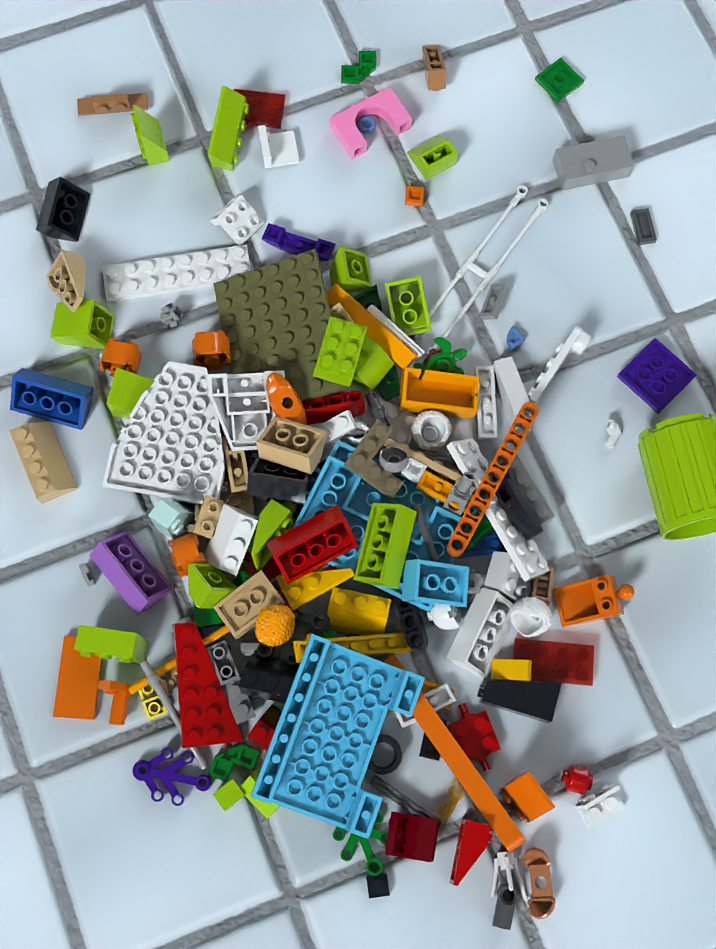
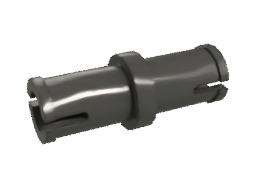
(377, 410)

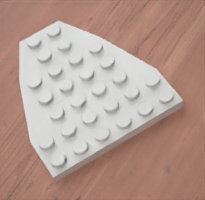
(170, 440)

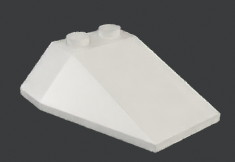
(241, 406)

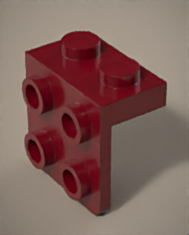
(412, 837)

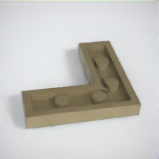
(361, 461)

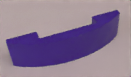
(296, 244)

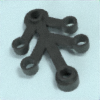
(299, 634)

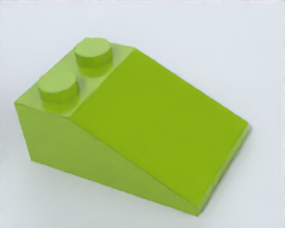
(408, 305)

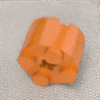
(211, 350)
(121, 356)
(185, 552)

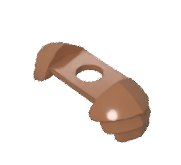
(539, 865)

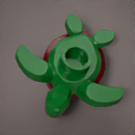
(443, 359)

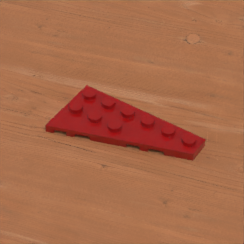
(202, 702)

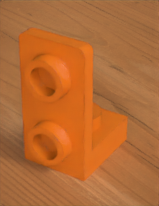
(120, 699)

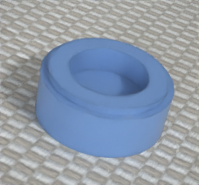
(367, 125)

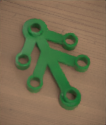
(365, 846)

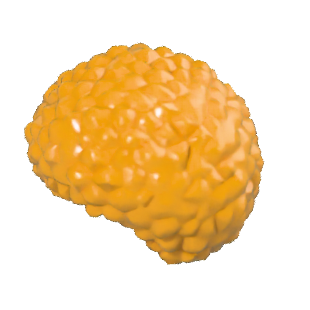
(275, 625)

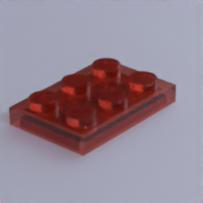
(264, 108)

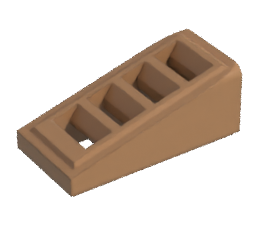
(543, 596)

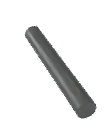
(425, 533)

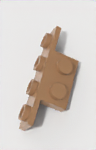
(111, 103)

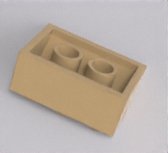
(292, 444)

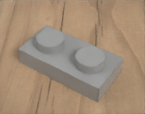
(494, 301)

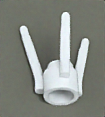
(507, 862)

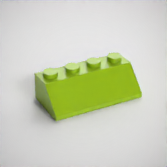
(227, 129)
(385, 545)

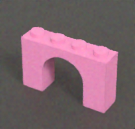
(383, 104)

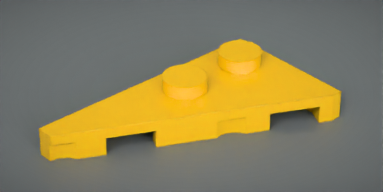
(312, 585)

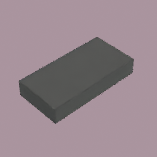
(643, 226)

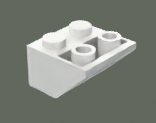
(505, 577)

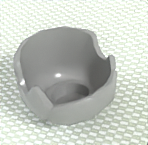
(393, 459)

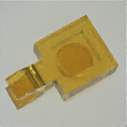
(446, 809)

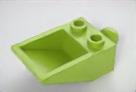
(272, 522)

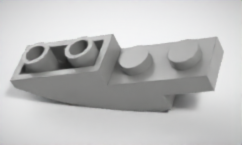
(229, 680)

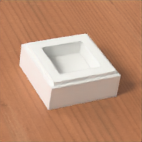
(413, 470)

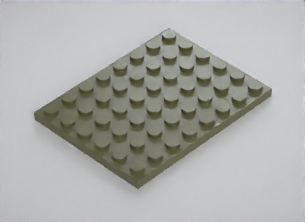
(278, 322)

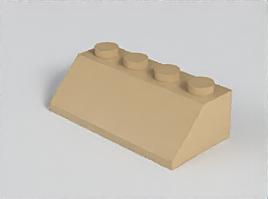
(43, 460)

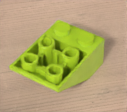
(149, 136)

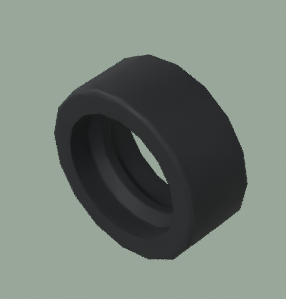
(397, 758)

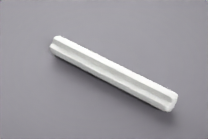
(396, 331)

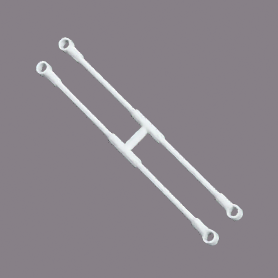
(487, 277)

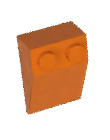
(526, 797)

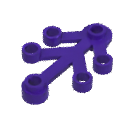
(167, 775)

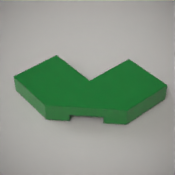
(355, 74)
(224, 761)

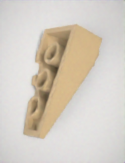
(68, 278)

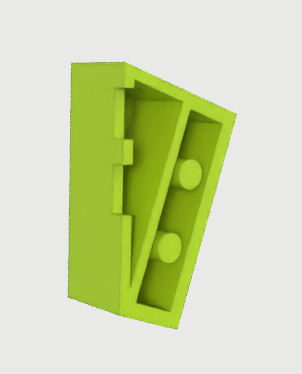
(111, 644)

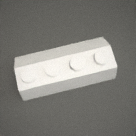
(481, 633)

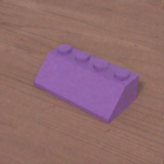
(131, 572)

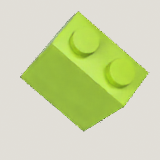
(86, 327)
(126, 392)

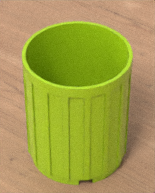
(682, 474)

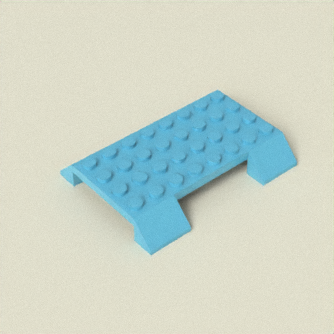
(331, 733)

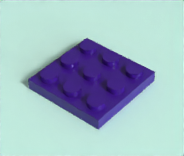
(656, 375)

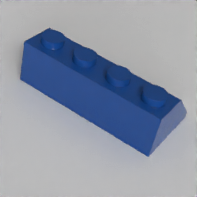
(50, 398)

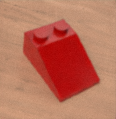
(470, 845)

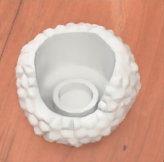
(431, 430)
(530, 616)

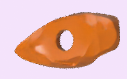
(277, 390)

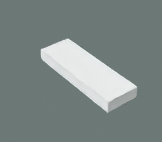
(438, 699)

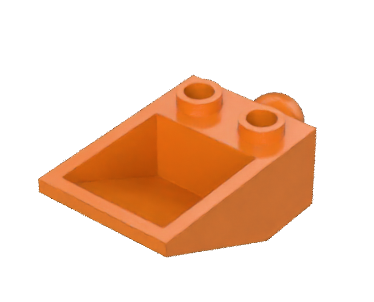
(586, 600)

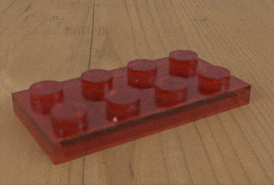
(557, 661)

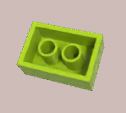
(340, 351)

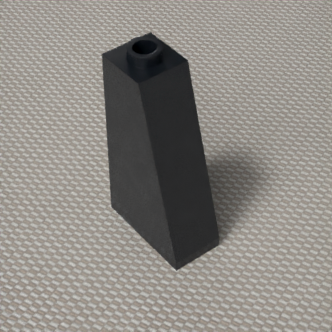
(525, 698)

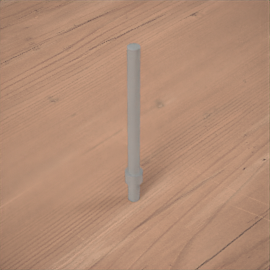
(154, 680)

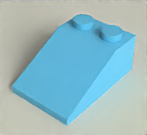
(435, 583)

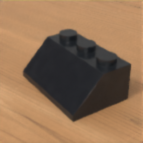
(63, 210)
(278, 482)
(267, 678)

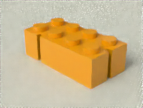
(439, 392)

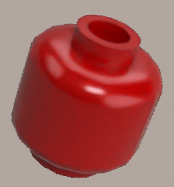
(577, 779)

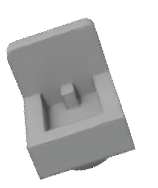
(473, 581)

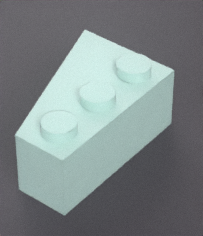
(172, 517)

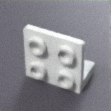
(278, 148)
(238, 219)
(601, 805)

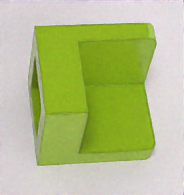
(228, 794)

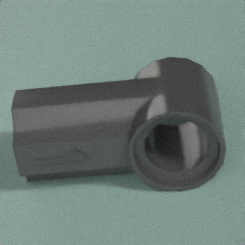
(504, 908)

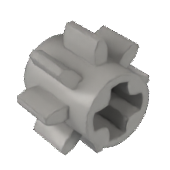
(171, 315)

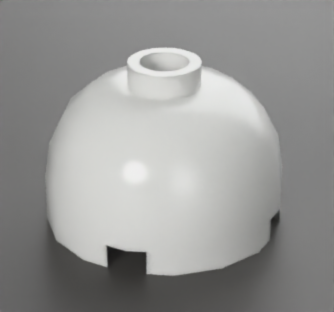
(445, 617)

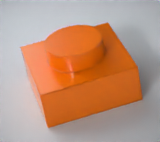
(414, 196)

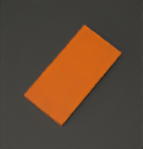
(77, 683)

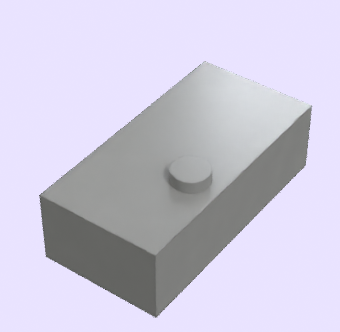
(593, 162)

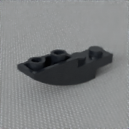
(517, 506)

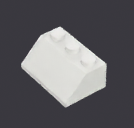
(231, 539)

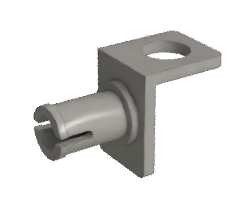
(460, 493)

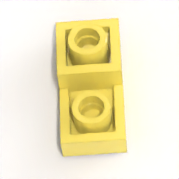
(151, 702)

